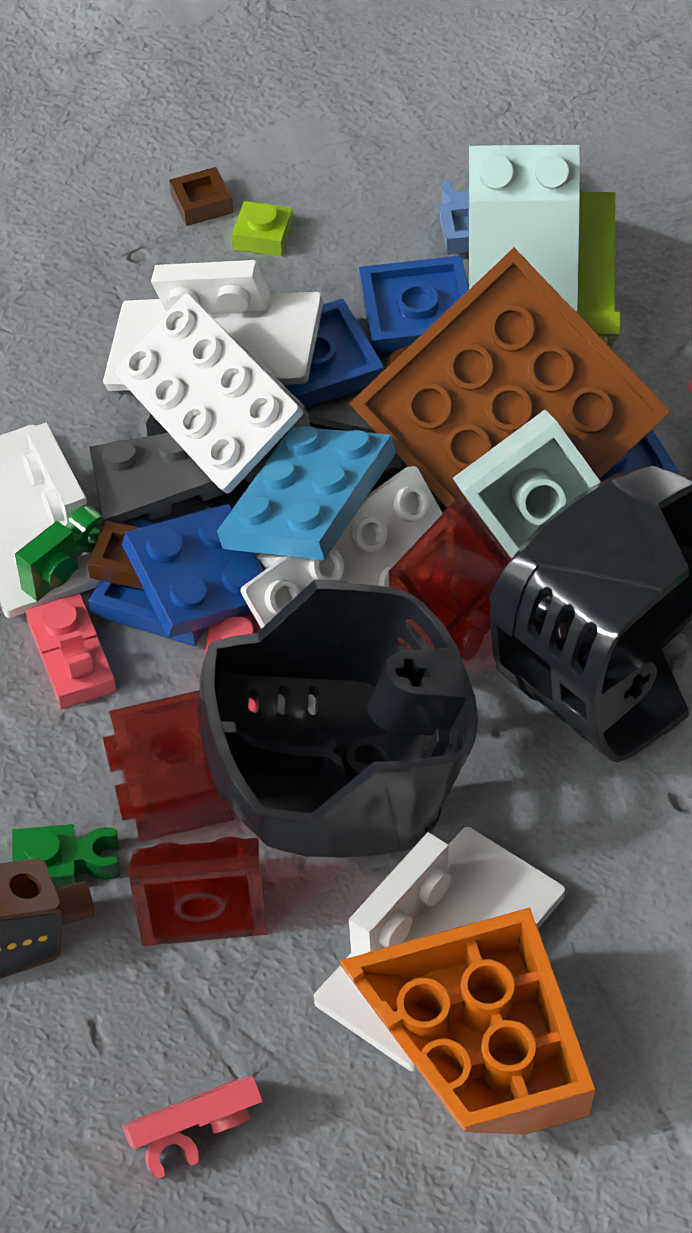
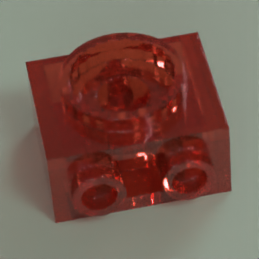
(155, 792)

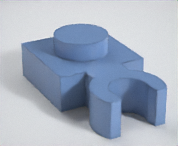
(454, 218)

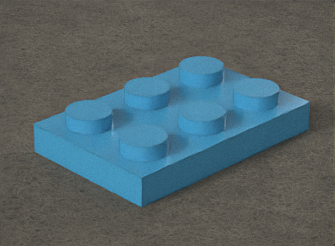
(307, 492)

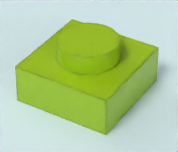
(262, 228)

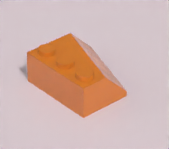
(482, 1023)

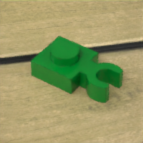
(53, 554)
(66, 853)

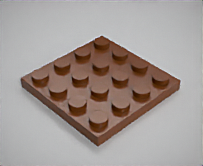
(495, 367)

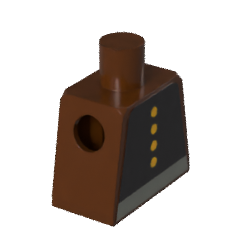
(34, 914)

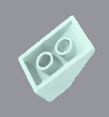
(526, 202)
(525, 480)

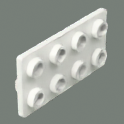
(271, 326)
(209, 393)
(34, 494)
(365, 552)
(428, 894)

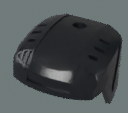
(619, 589)
(298, 771)

